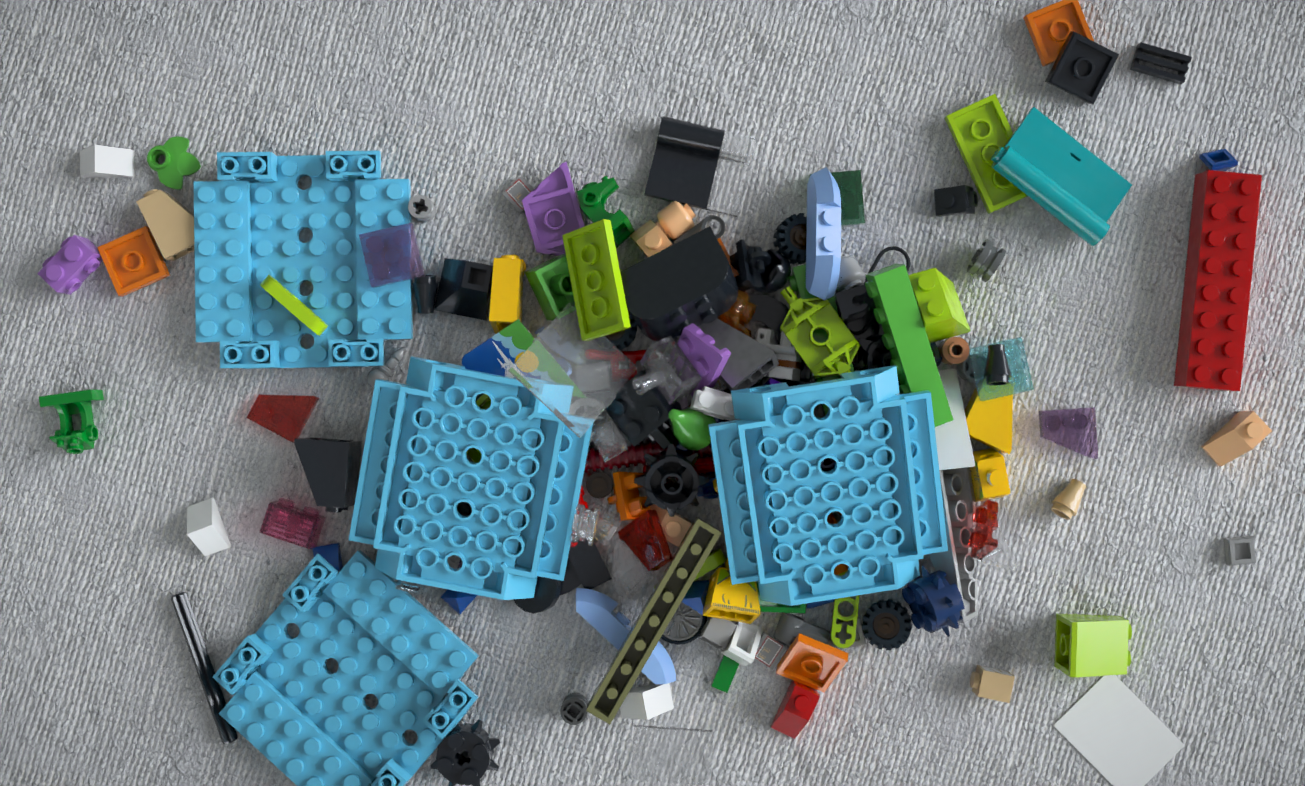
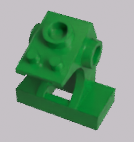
(592, 202)
(71, 404)

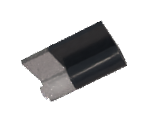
(700, 166)

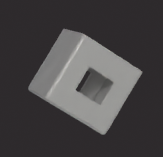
(717, 632)

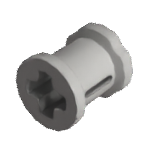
(422, 200)

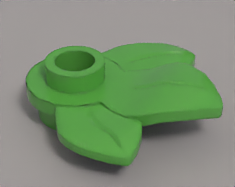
(177, 162)

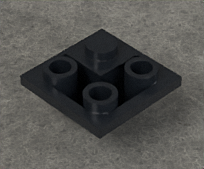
(465, 289)

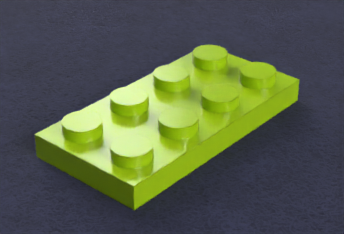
(978, 134)
(596, 280)

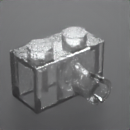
(667, 370)

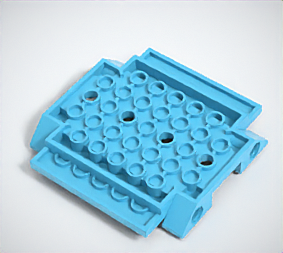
(252, 230)
(420, 471)
(780, 498)
(318, 720)

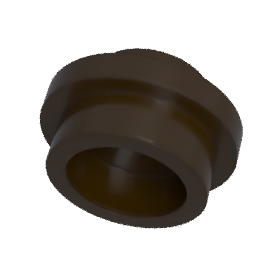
(599, 485)

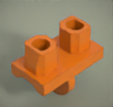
(627, 496)

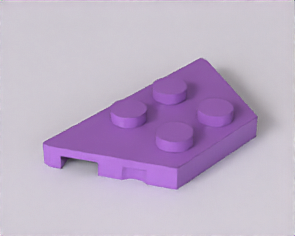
(553, 211)
(703, 355)

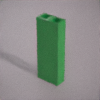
(725, 674)

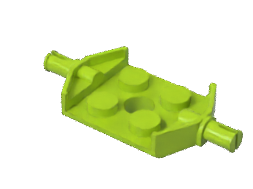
(803, 319)

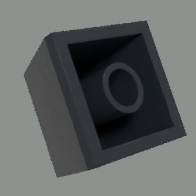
(331, 470)

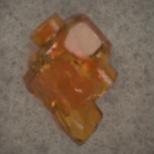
(740, 313)

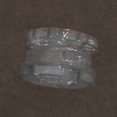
(584, 524)

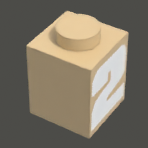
(992, 683)

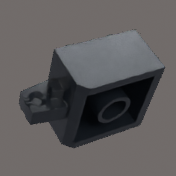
(643, 414)

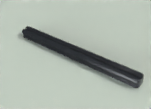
(203, 665)

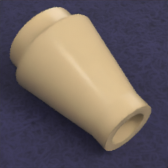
(1068, 500)

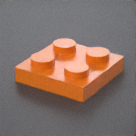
(1052, 25)
(133, 261)
(812, 663)

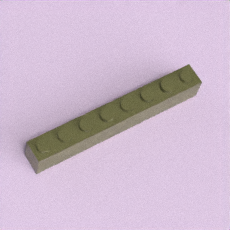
(653, 620)

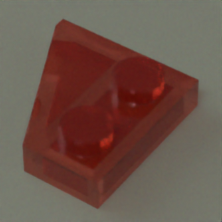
(283, 413)
(986, 521)
(647, 540)

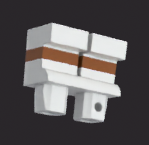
(788, 358)

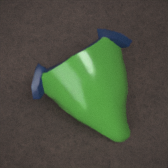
(691, 429)

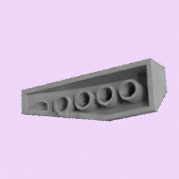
(956, 562)

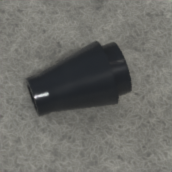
(425, 293)
(997, 367)

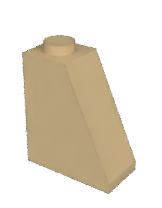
(169, 223)

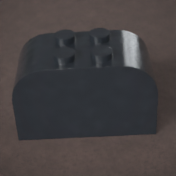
(680, 286)

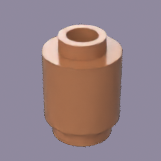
(945, 350)

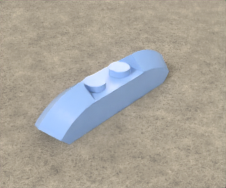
(823, 234)
(598, 611)

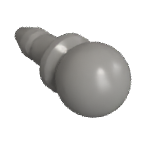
(384, 372)

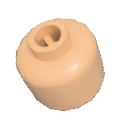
(675, 220)

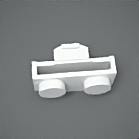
(713, 403)

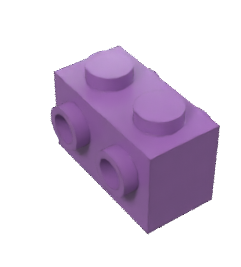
(71, 264)

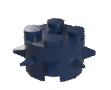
(934, 602)

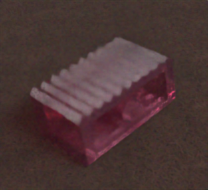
(292, 523)

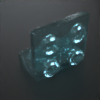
(1018, 365)

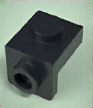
(955, 200)

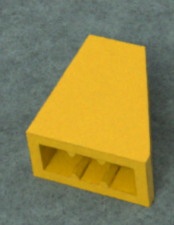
(506, 292)
(991, 421)

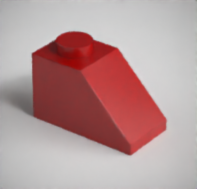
(795, 709)

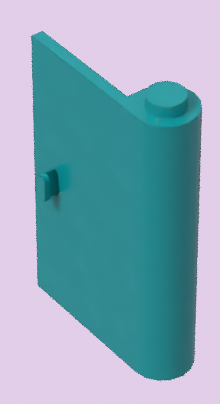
(1061, 176)

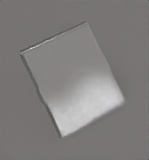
(571, 374)

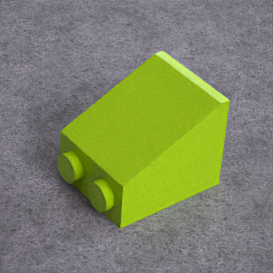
(938, 305)
(1092, 645)

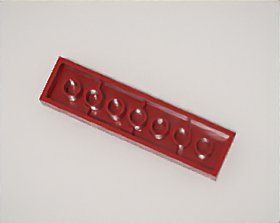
(1217, 280)

